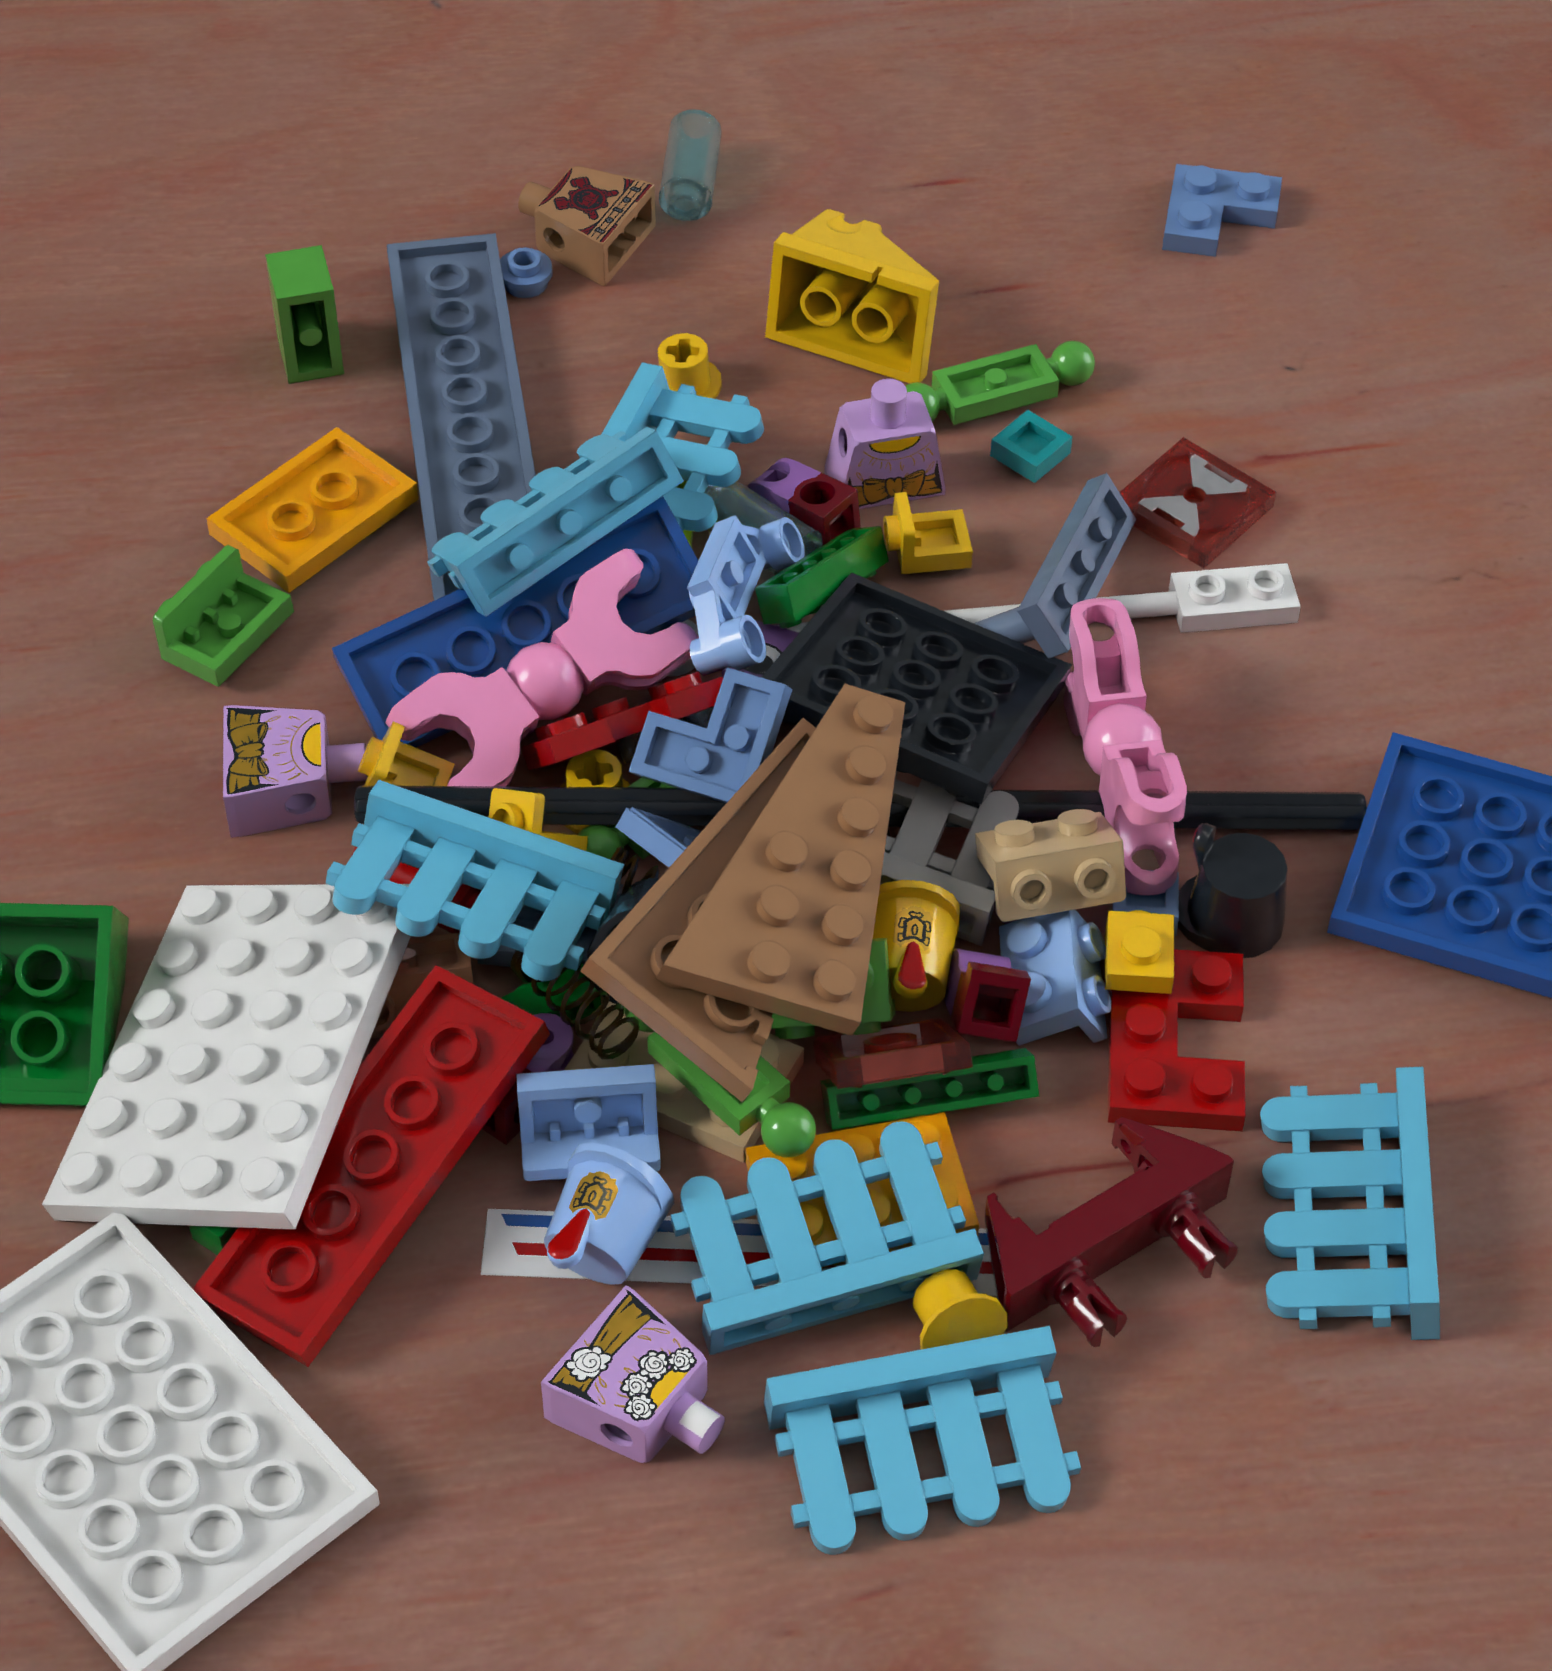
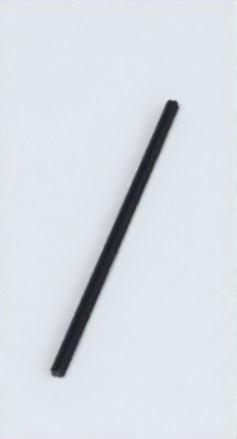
(1216, 808)

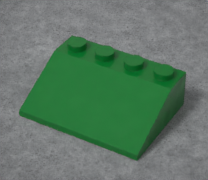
(58, 999)

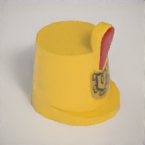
(921, 937)

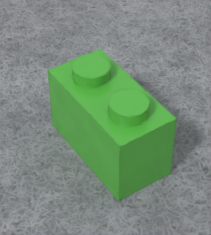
(305, 314)

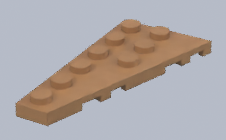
(802, 891)
(707, 1029)

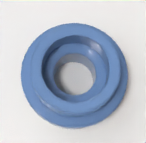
(526, 272)

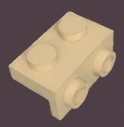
(1053, 864)

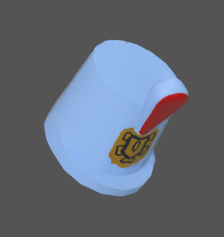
(606, 1213)

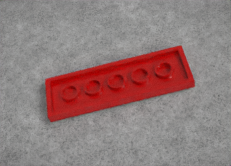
(395, 1143)

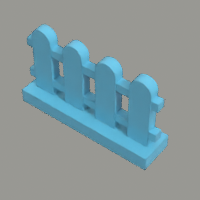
(653, 405)
(557, 518)
(477, 851)
(1354, 1232)
(804, 1291)
(948, 1380)

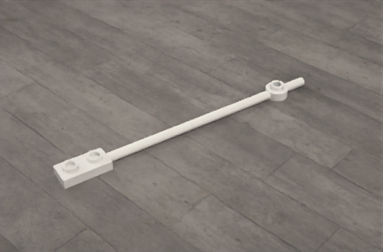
(1197, 598)

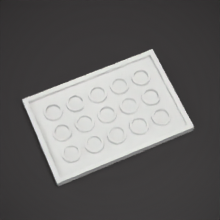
(232, 1061)
(153, 1451)

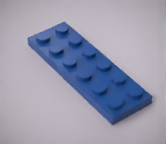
(458, 639)

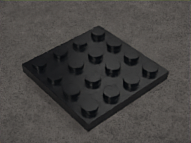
(964, 686)

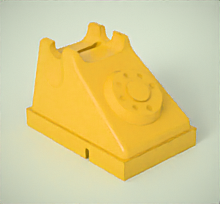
(852, 297)

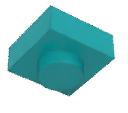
(1031, 446)

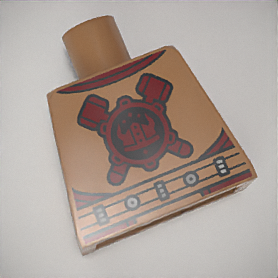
(590, 219)

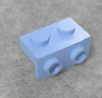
(1064, 971)
(583, 1107)

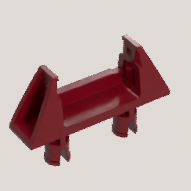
(1162, 1198)

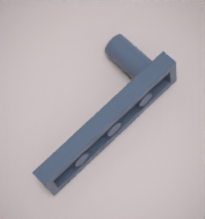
(1071, 569)

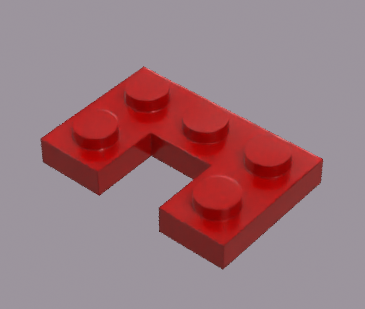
(617, 720)
(1144, 1067)

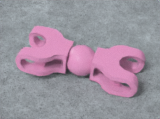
(546, 677)
(1123, 744)

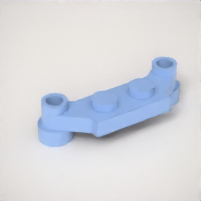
(725, 585)

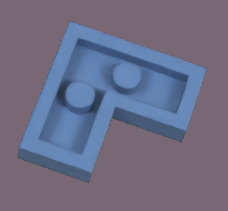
(1209, 196)
(724, 754)

